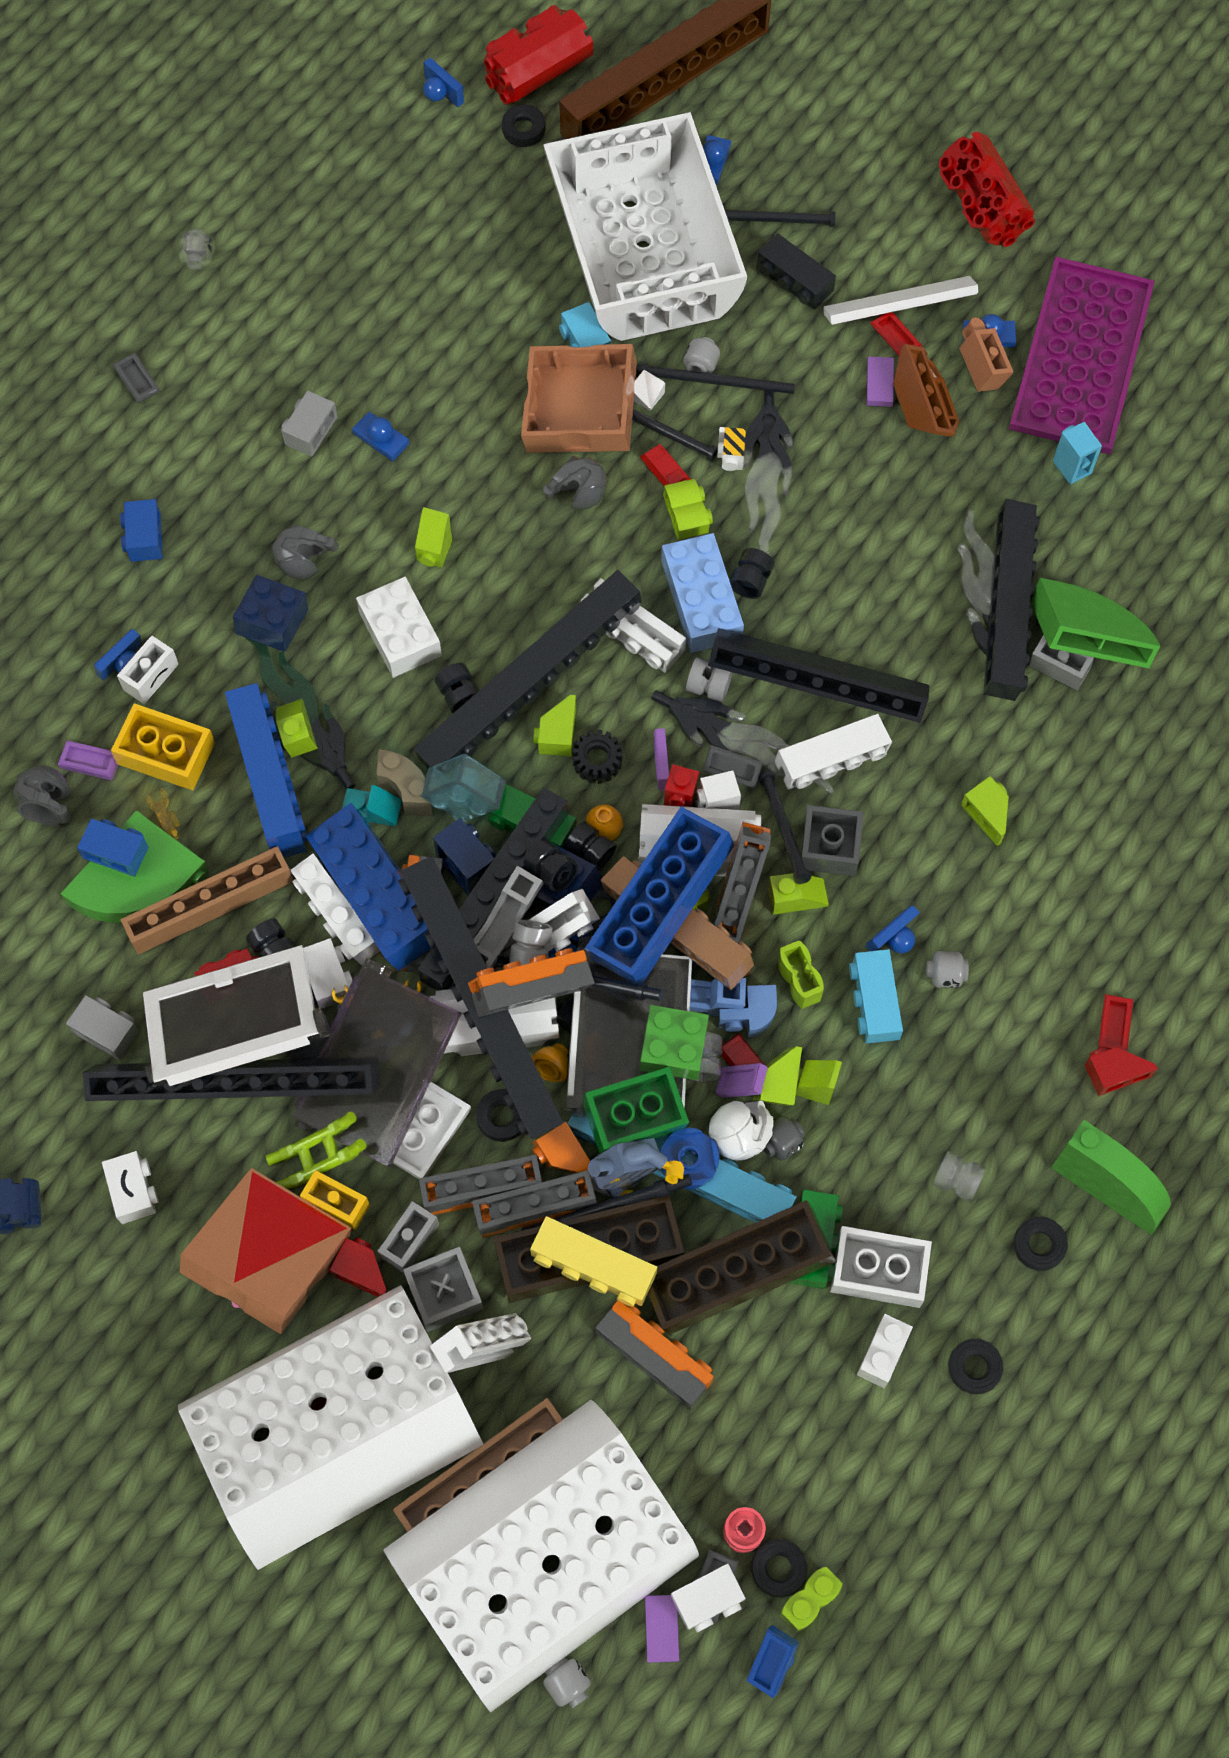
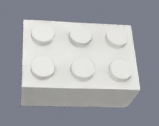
(399, 627)
(881, 1267)

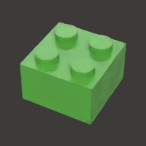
(674, 1040)

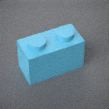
(582, 327)
(1077, 452)

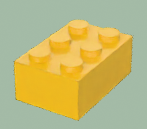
(163, 746)

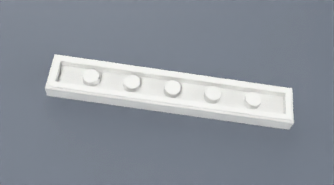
(900, 300)

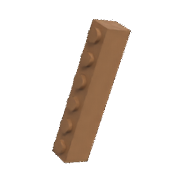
(207, 900)
(696, 937)

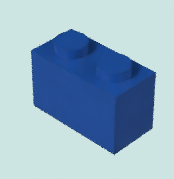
(142, 530)
(113, 846)

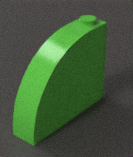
(1091, 624)
(113, 895)
(1114, 1177)

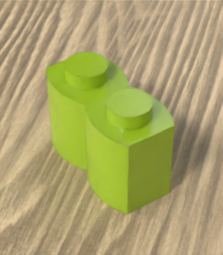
(687, 509)
(804, 979)
(816, 1593)

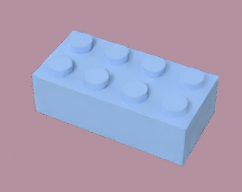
(700, 590)

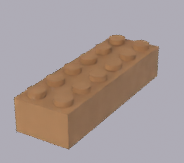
(477, 1464)

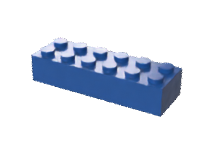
(267, 770)
(370, 884)
(660, 896)

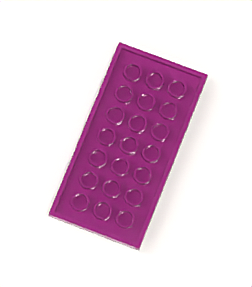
(1082, 352)

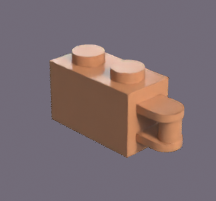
(985, 356)

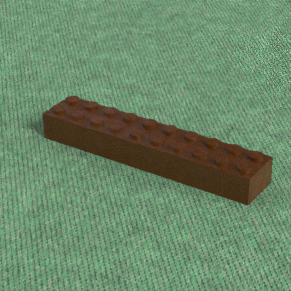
(663, 66)

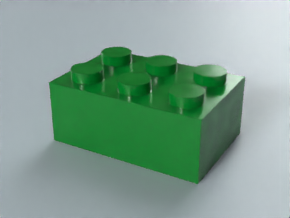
(635, 1109)

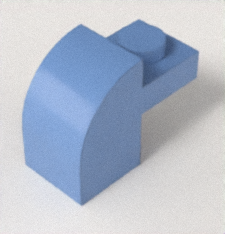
(713, 995)
(758, 1014)

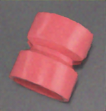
(744, 1530)

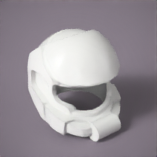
(736, 1133)

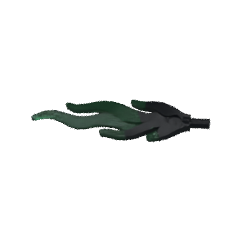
(330, 744)

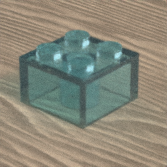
(463, 788)

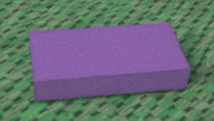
(880, 381)
(661, 758)
(88, 760)
(741, 1080)
(661, 1629)

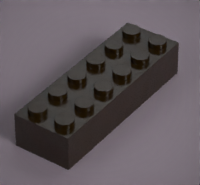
(639, 1229)
(739, 1267)

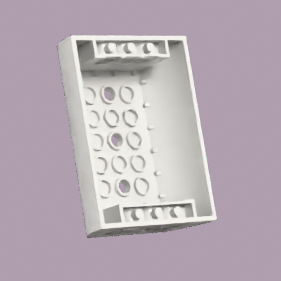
(692, 259)
(336, 1459)
(505, 1527)

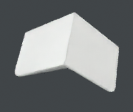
(648, 390)

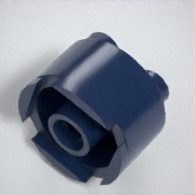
(19, 1204)

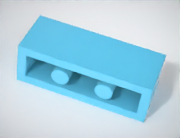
(876, 996)

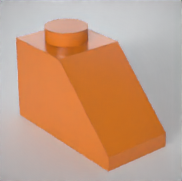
(561, 1150)

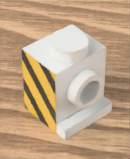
(731, 448)

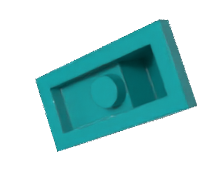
(376, 806)

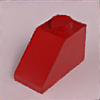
(1116, 1069)
(359, 1267)

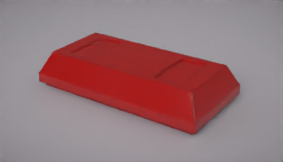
(894, 332)
(664, 466)
(1115, 1022)
(738, 1052)

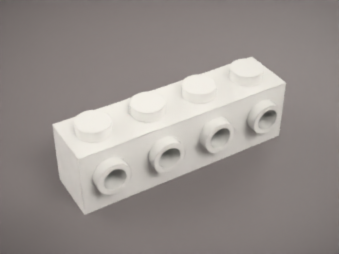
(329, 901)

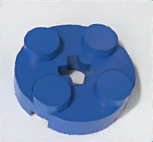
(701, 1146)

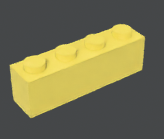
(593, 1261)

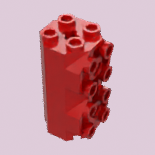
(528, 60)
(986, 189)

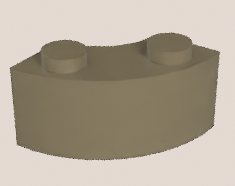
(404, 780)

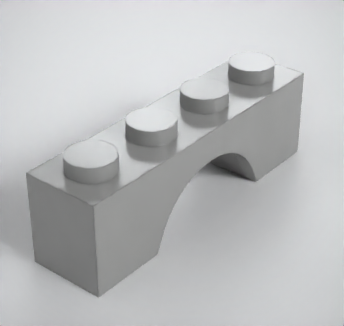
(510, 907)

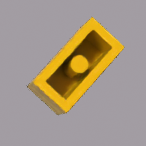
(336, 1199)

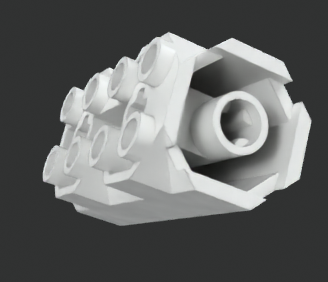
(657, 818)
(534, 1022)

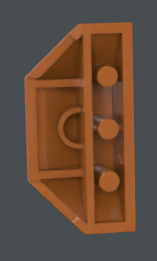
(924, 393)

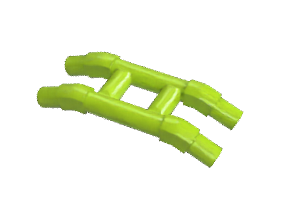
(302, 1149)

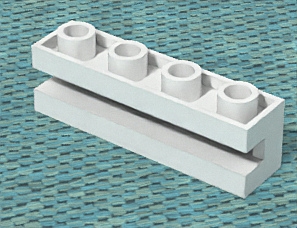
(649, 638)
(833, 752)
(567, 917)
(480, 1342)

